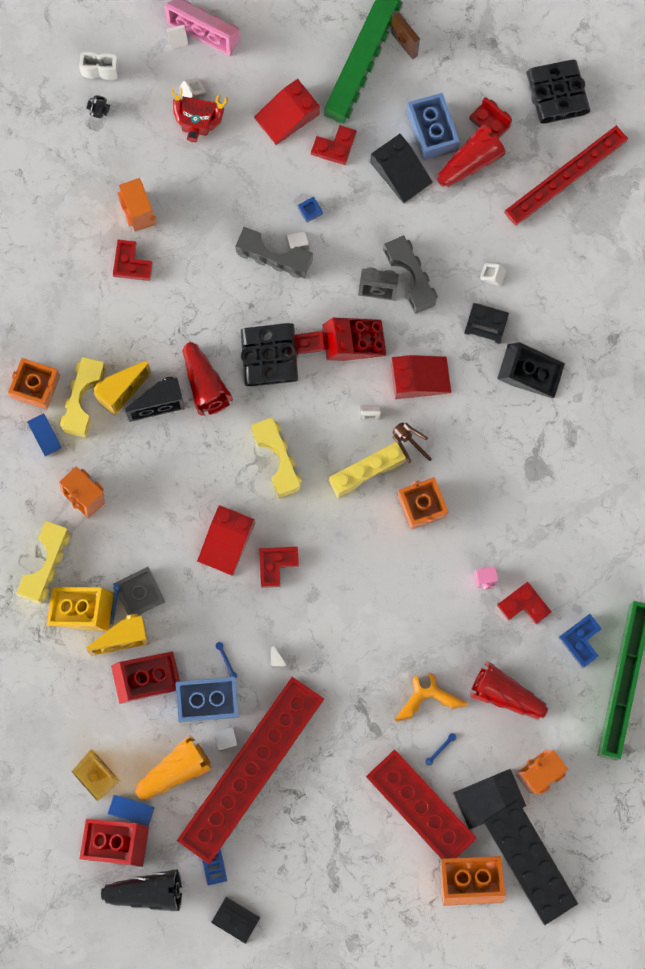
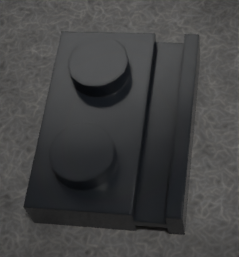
(235, 920)

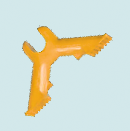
(421, 694)

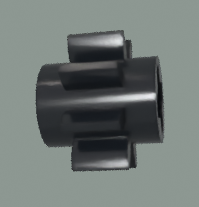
(98, 106)

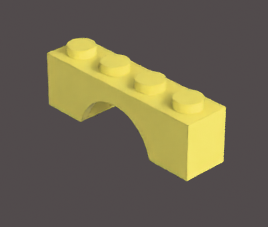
(89, 373)
(267, 435)
(375, 464)
(35, 585)

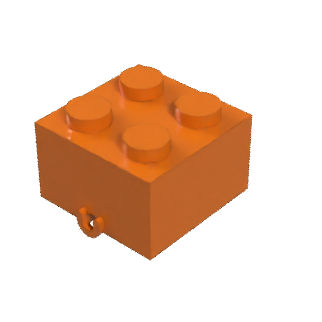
(136, 205)
(34, 383)
(82, 491)
(422, 503)
(544, 770)

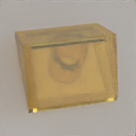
(95, 775)

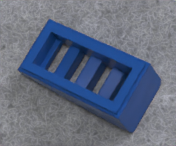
(223, 878)

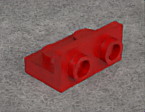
(492, 117)

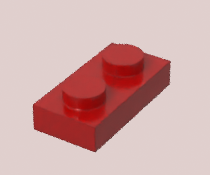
(309, 343)

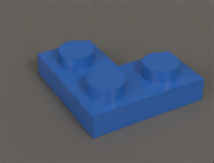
(576, 640)

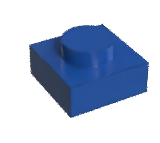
(310, 209)

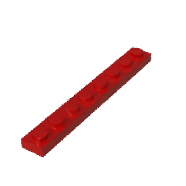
(566, 175)

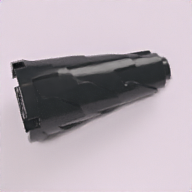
(152, 891)

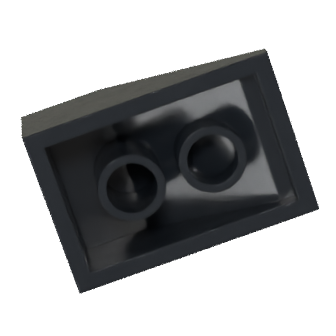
(400, 168)
(530, 370)
(158, 400)
(488, 797)

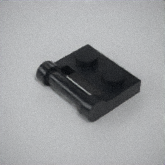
(489, 318)

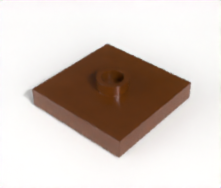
(405, 35)

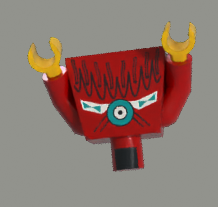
(197, 115)

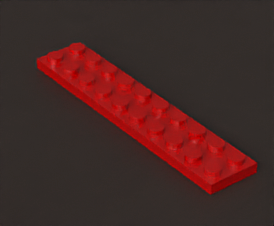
(250, 770)

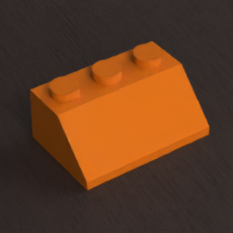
(472, 881)

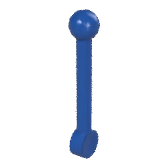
(117, 588)
(219, 646)
(429, 761)

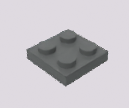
(140, 592)

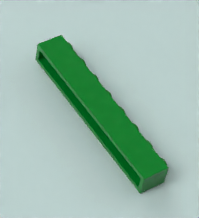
(361, 60)
(624, 683)

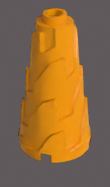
(178, 767)

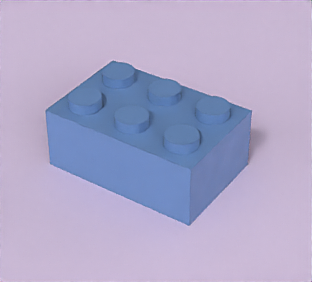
(432, 126)
(207, 699)

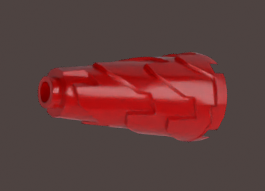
(475, 154)
(205, 383)
(505, 692)

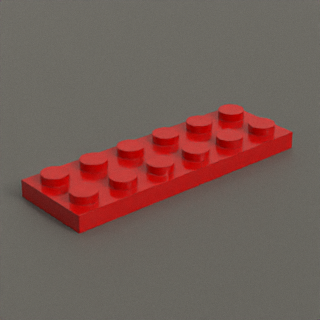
(420, 807)

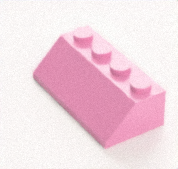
(203, 26)

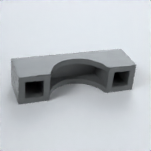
(400, 254)
(294, 262)

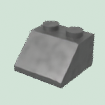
(378, 283)

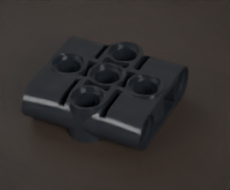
(573, 100)
(282, 339)

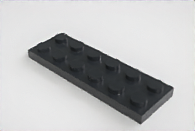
(530, 862)

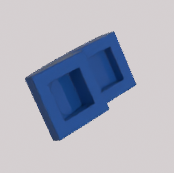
(44, 434)
(131, 810)

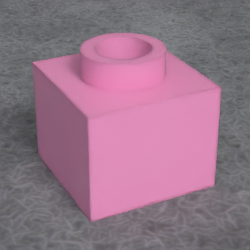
(486, 577)

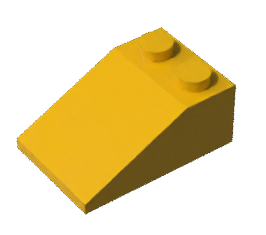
(121, 386)
(80, 608)
(124, 635)

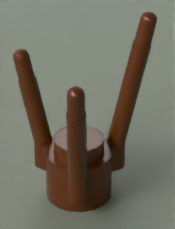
(402, 432)

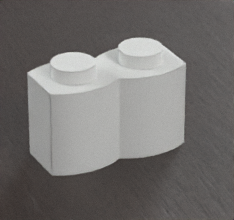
(100, 65)

